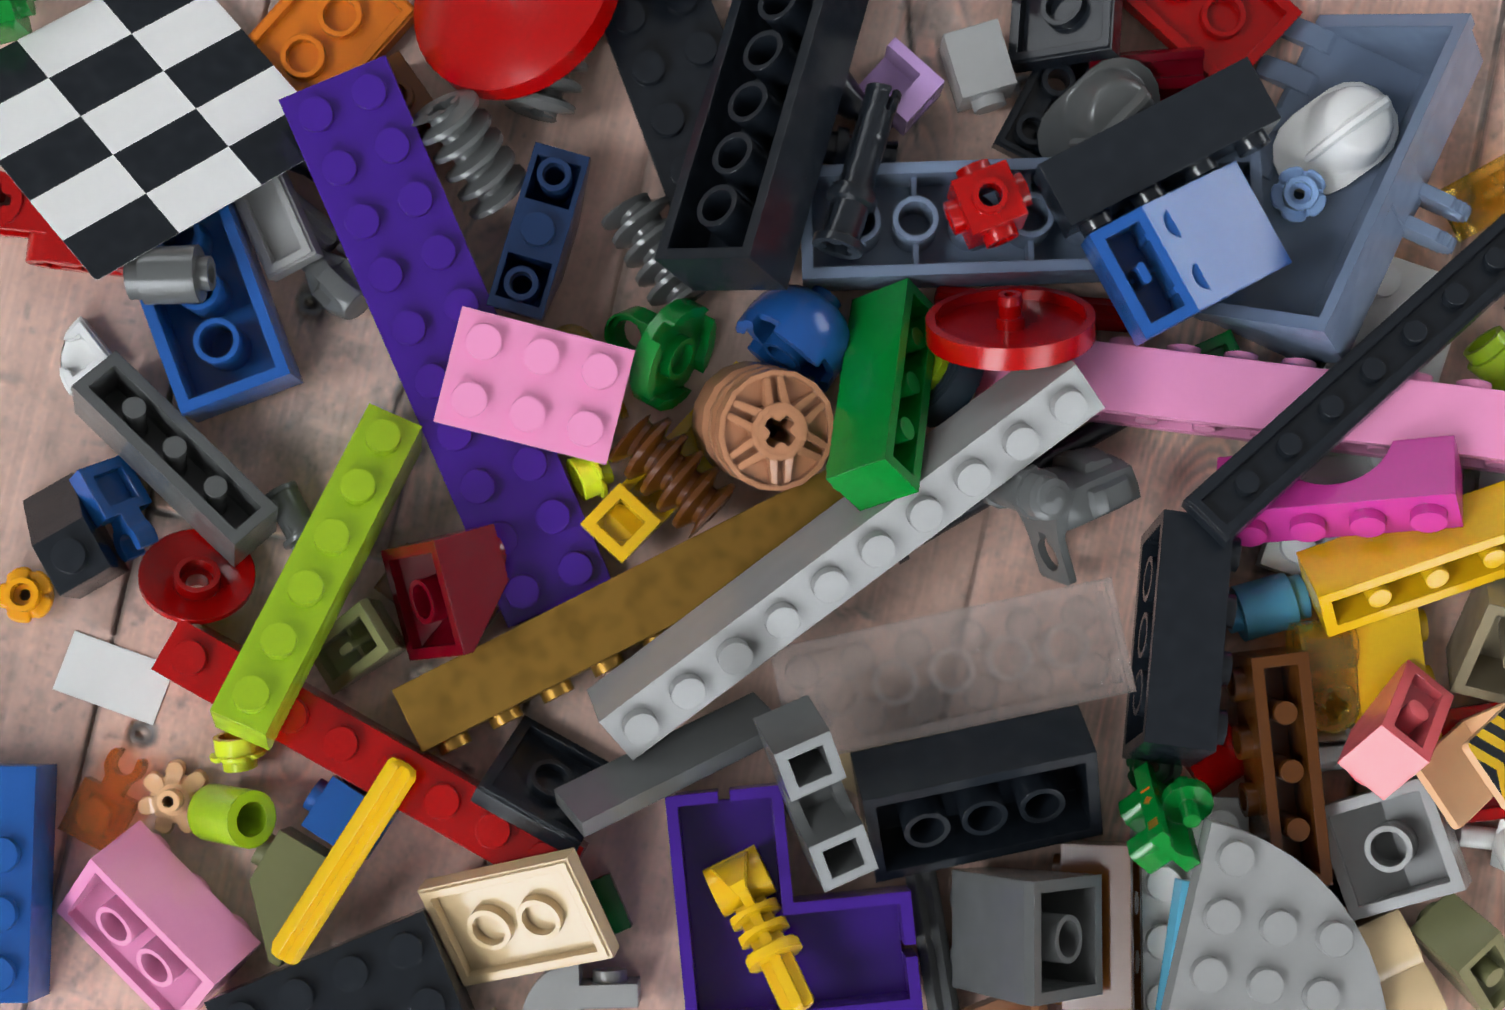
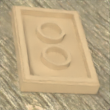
(519, 917)

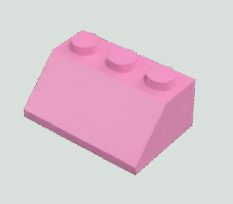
(157, 922)

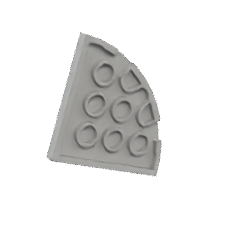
(1265, 935)

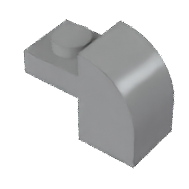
(568, 990)

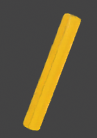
(343, 861)

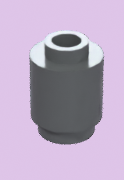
(170, 275)

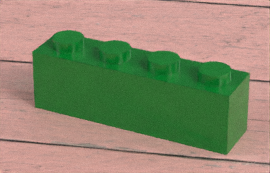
(882, 398)

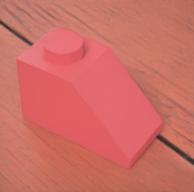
(1397, 731)

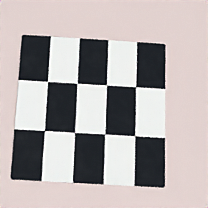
(139, 123)

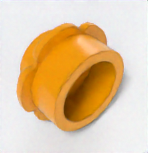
(40, 591)

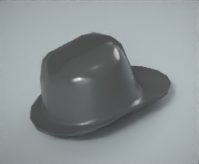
(1096, 102)

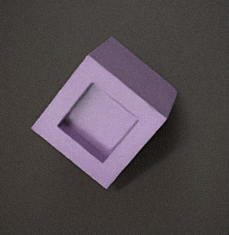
(910, 76)

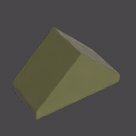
(358, 645)

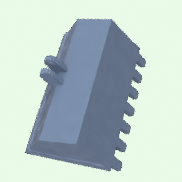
(1345, 250)

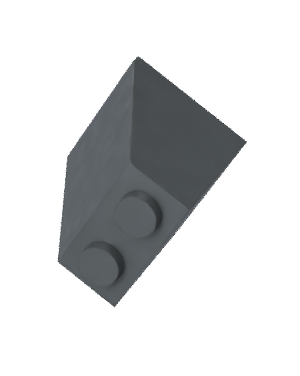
(1026, 934)

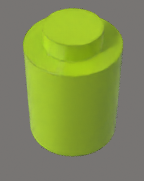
(231, 815)

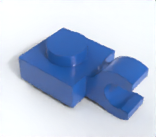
(116, 496)

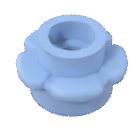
(1283, 194)

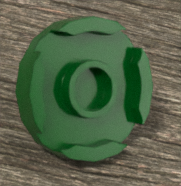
(668, 351)

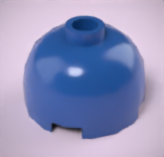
(798, 332)

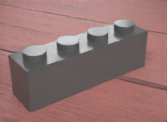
(174, 458)

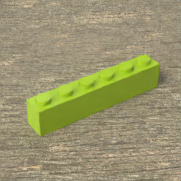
(317, 578)

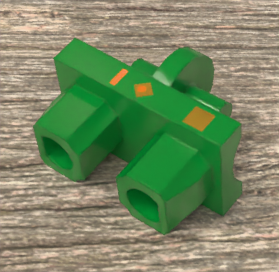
(1165, 819)

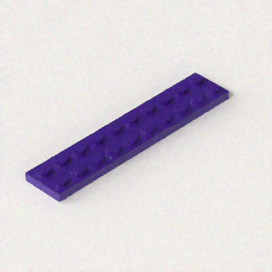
(415, 281)

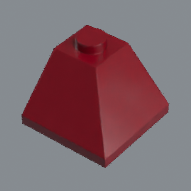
(446, 590)

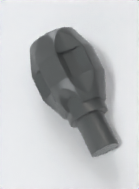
(335, 286)

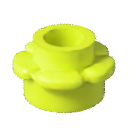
(589, 478)
(235, 753)

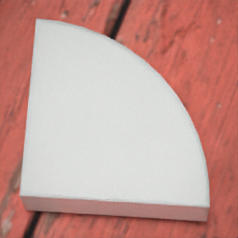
(80, 352)

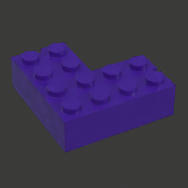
(847, 937)

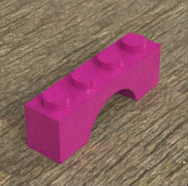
(1409, 490)

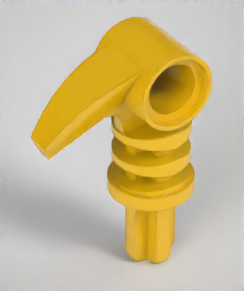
(742, 887)

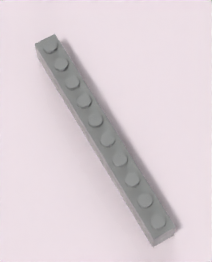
(837, 557)

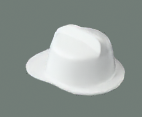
(1338, 134)

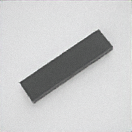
(665, 768)

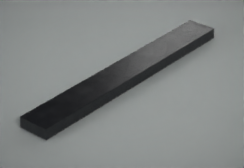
(1352, 389)

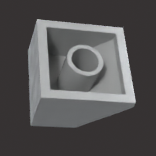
(1393, 850)

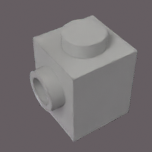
(978, 67)

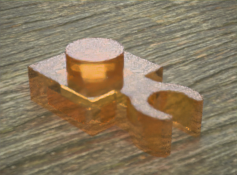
(103, 808)

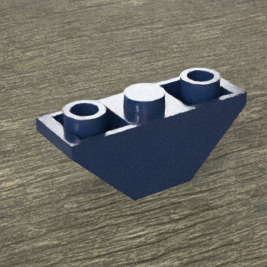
(541, 232)

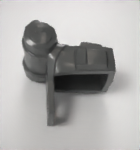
(1064, 496)

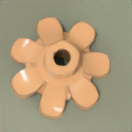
(174, 785)

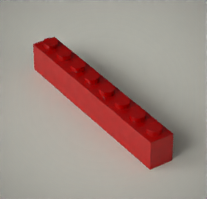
(357, 749)

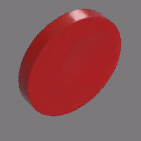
(1010, 328)

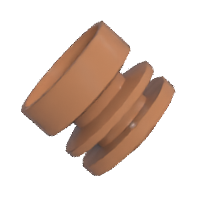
(732, 421)

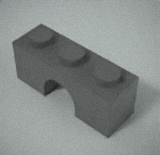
(813, 792)

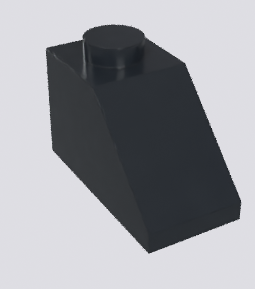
(68, 543)

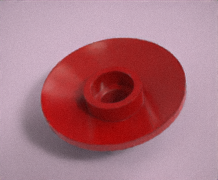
(186, 561)

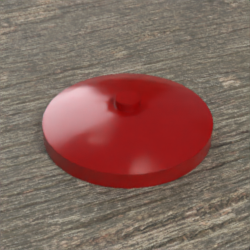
(508, 44)

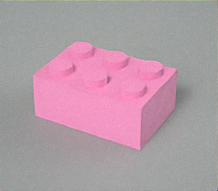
(534, 385)

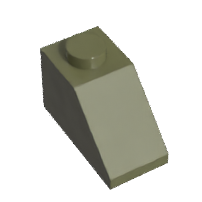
(282, 875)
(1464, 950)

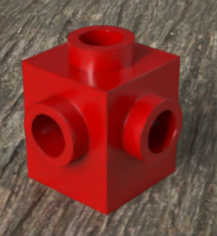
(985, 223)

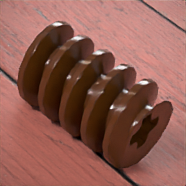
(671, 473)

